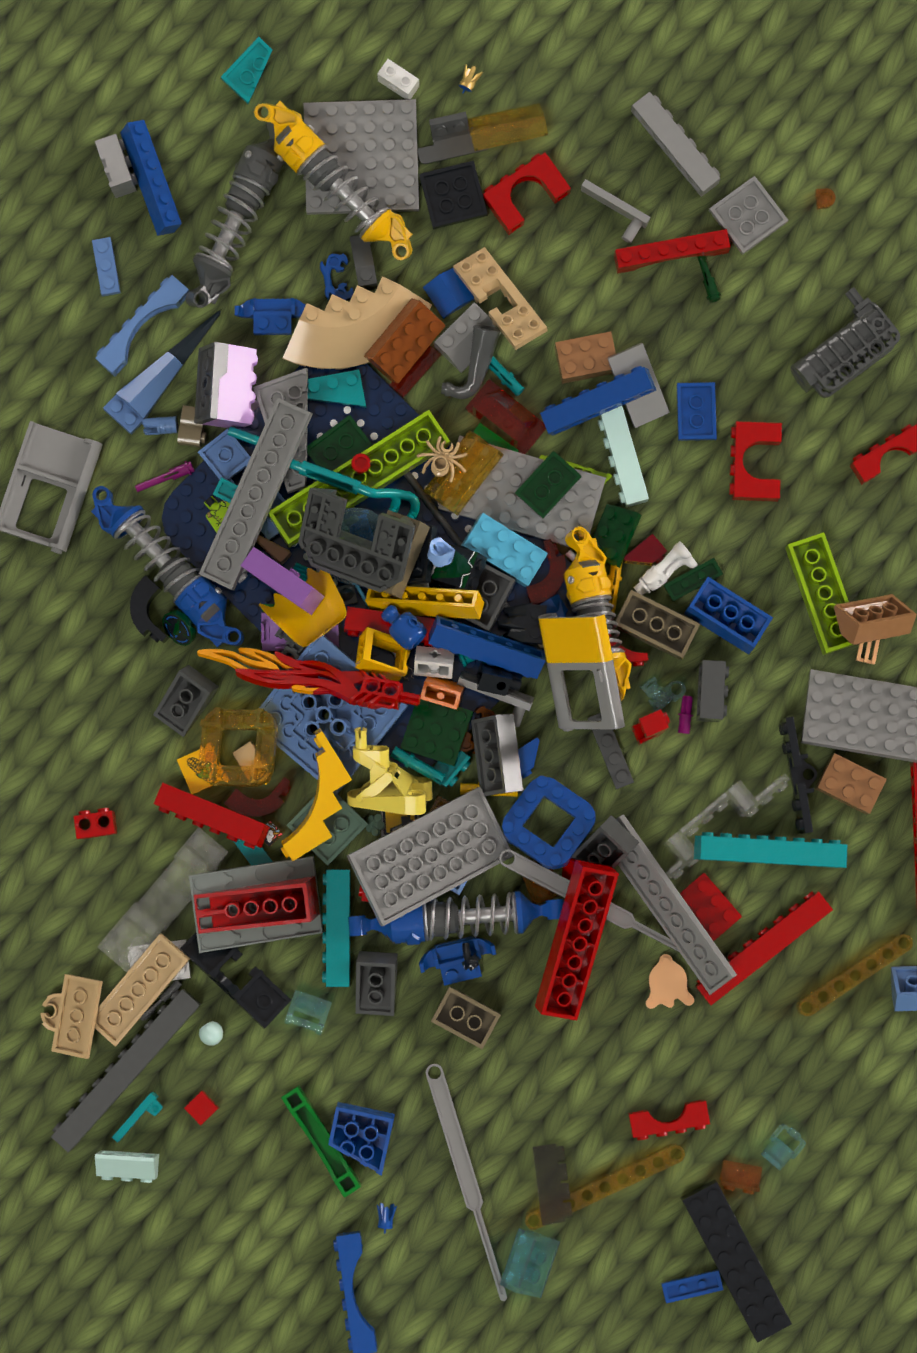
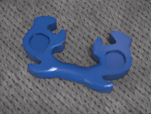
(334, 262)

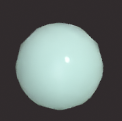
(211, 1033)

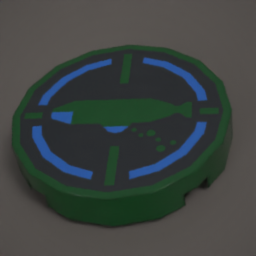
(179, 627)

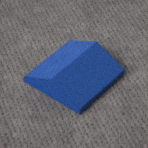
(448, 293)

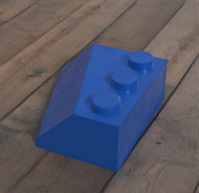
(362, 1134)

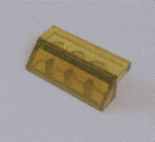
(507, 126)
(478, 463)

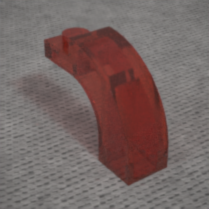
(551, 584)
(262, 807)

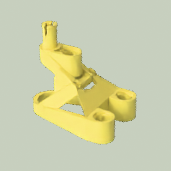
(383, 790)

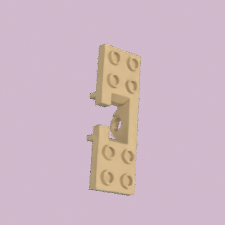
(485, 277)

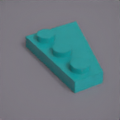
(247, 69)
(338, 388)

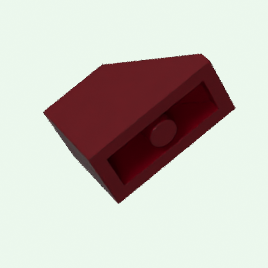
(646, 553)

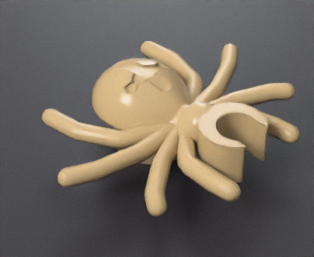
(442, 459)

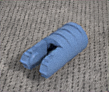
(160, 425)

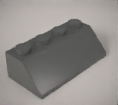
(497, 754)

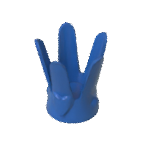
(386, 1216)

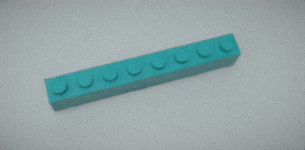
(770, 851)

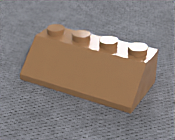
(874, 619)

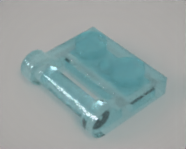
(311, 1006)

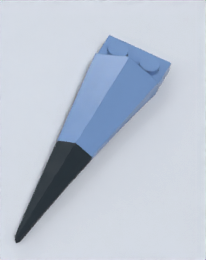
(141, 394)

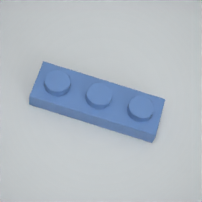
(106, 266)

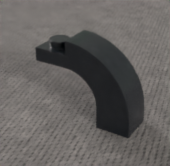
(139, 609)

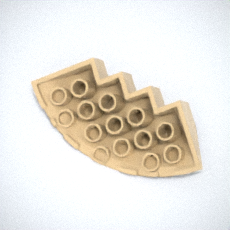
(346, 329)

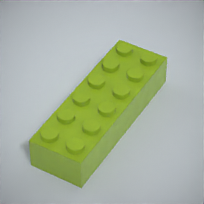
(819, 588)

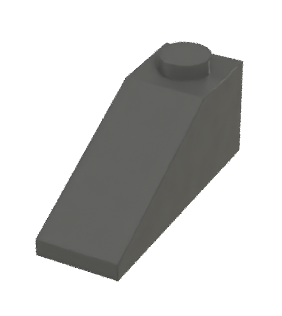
(363, 263)

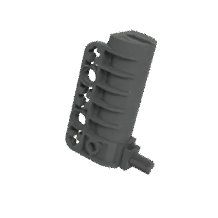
(845, 347)

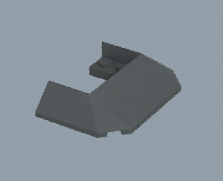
(349, 556)

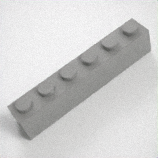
(675, 143)

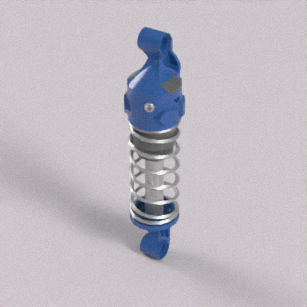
(191, 592)
(443, 918)

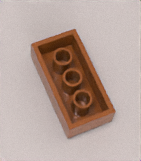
(404, 340)

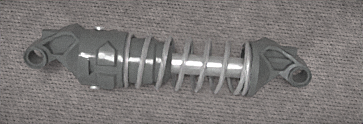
(253, 180)

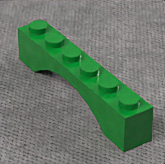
(319, 1136)

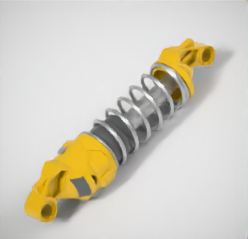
(309, 156)

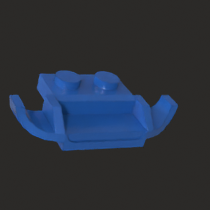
(271, 315)
(449, 958)

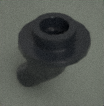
(470, 961)

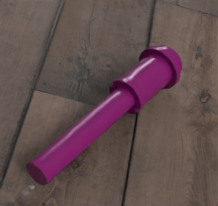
(183, 469)

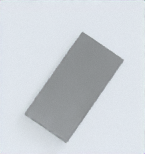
(649, 406)

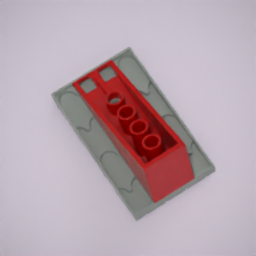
(256, 904)

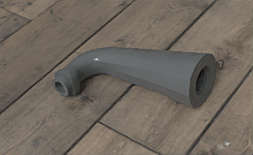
(482, 351)

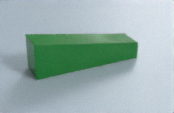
(492, 438)

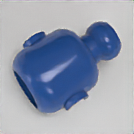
(404, 627)

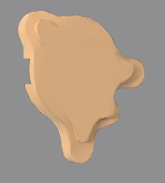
(668, 983)

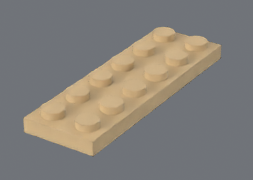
(139, 989)

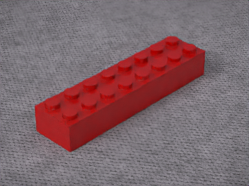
(576, 940)

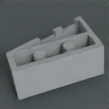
(116, 165)

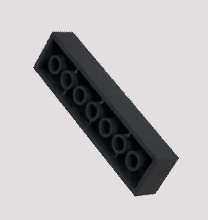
(736, 1261)

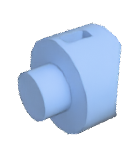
(440, 552)

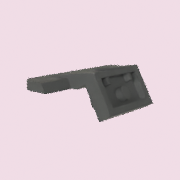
(450, 139)

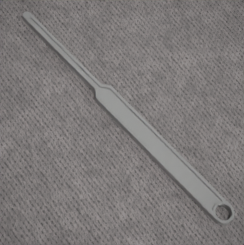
(559, 885)
(462, 1165)

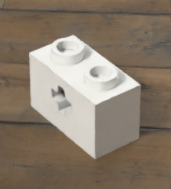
(398, 79)
(433, 662)

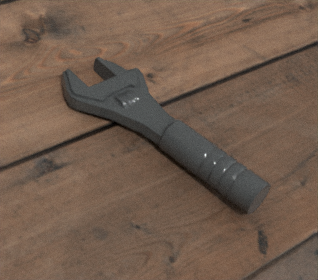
(164, 997)

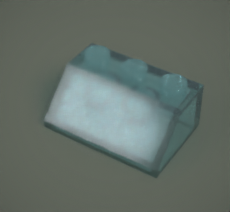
(529, 1263)

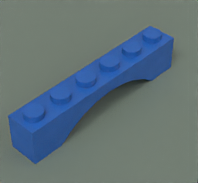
(362, 1333)

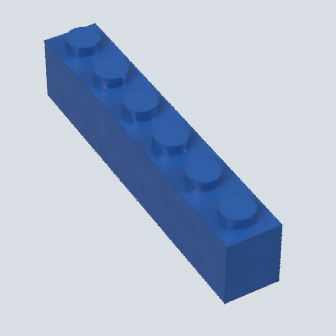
(150, 177)
(598, 401)
(486, 647)

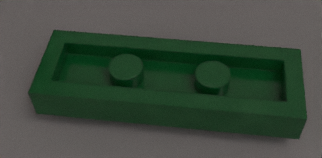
(692, 579)

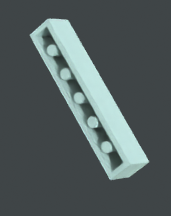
(623, 457)

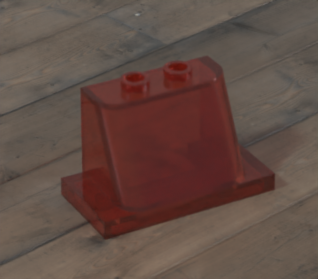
(507, 415)

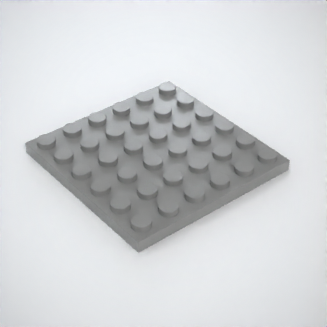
(376, 145)

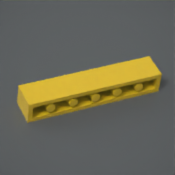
(430, 602)

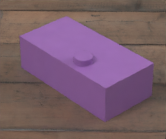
(282, 580)

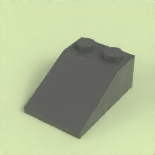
(185, 700)
(376, 983)

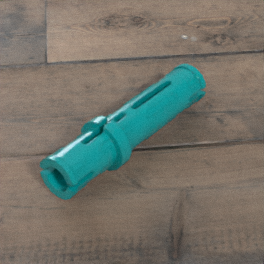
(506, 377)
(412, 762)

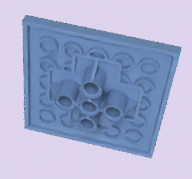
(296, 716)

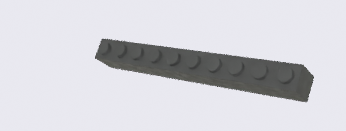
(126, 1070)

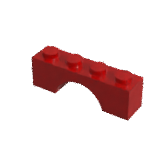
(868, 465)
(693, 1115)

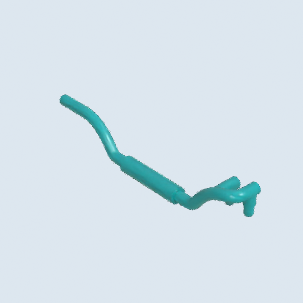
(341, 481)

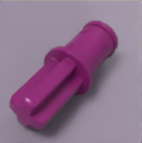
(685, 714)

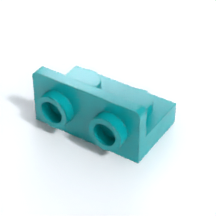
(451, 771)

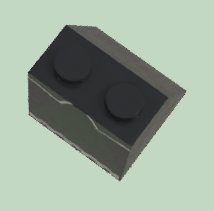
(462, 572)

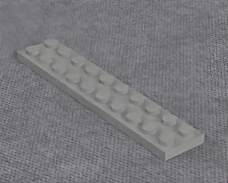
(255, 493)
(675, 915)

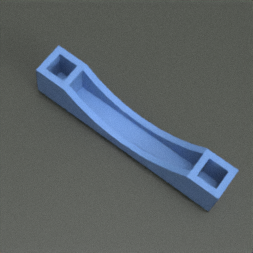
(115, 354)

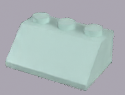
(127, 1165)

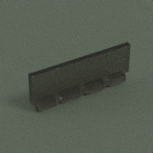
(550, 1189)

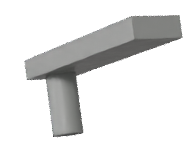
(637, 217)
(519, 700)

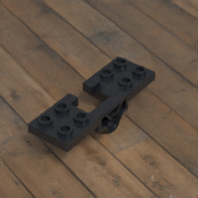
(796, 767)
(258, 998)

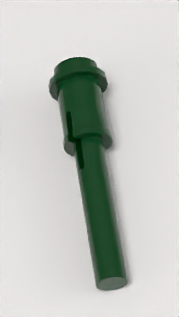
(709, 282)

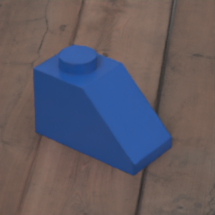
(527, 757)

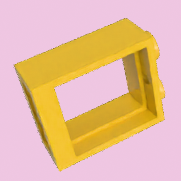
(385, 641)

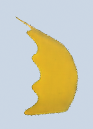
(301, 625)

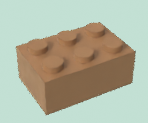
(584, 357)
(850, 783)

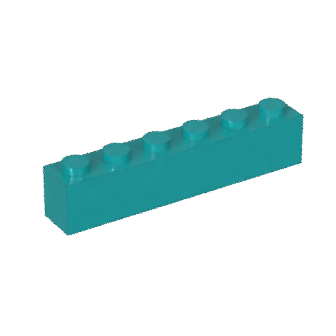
(337, 928)

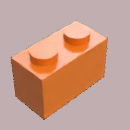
(442, 692)

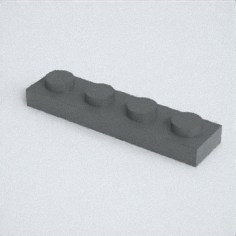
(612, 755)

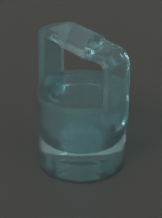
(778, 1152)

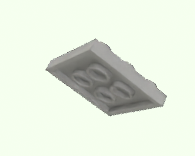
(748, 215)

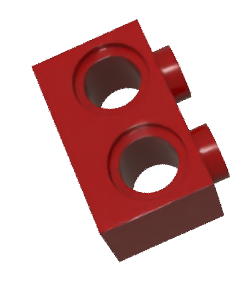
(95, 828)

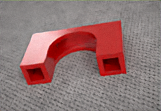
(538, 170)
(744, 485)

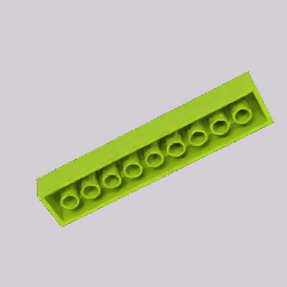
(389, 461)

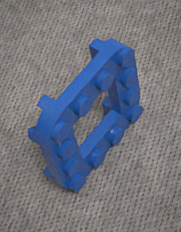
(536, 848)

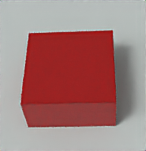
(201, 1107)

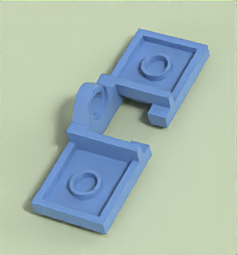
(226, 460)

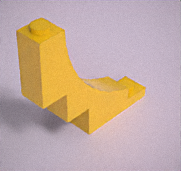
(330, 778)

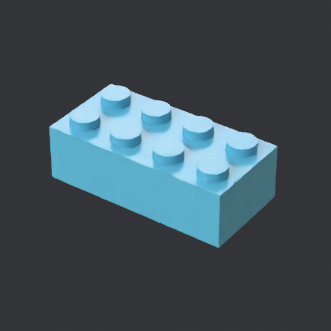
(504, 549)

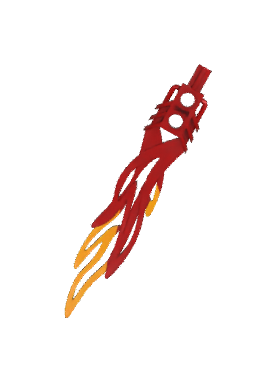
(303, 678)

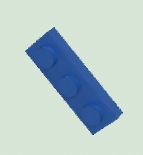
(692, 1286)

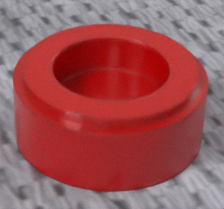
(360, 463)

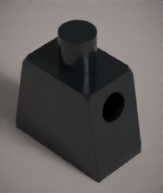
(496, 680)

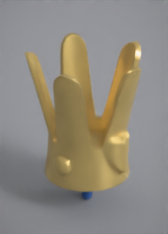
(467, 82)

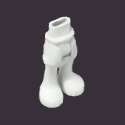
(658, 574)

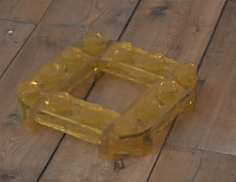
(210, 747)

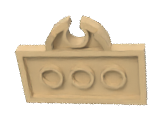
(74, 1015)

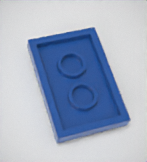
(696, 411)

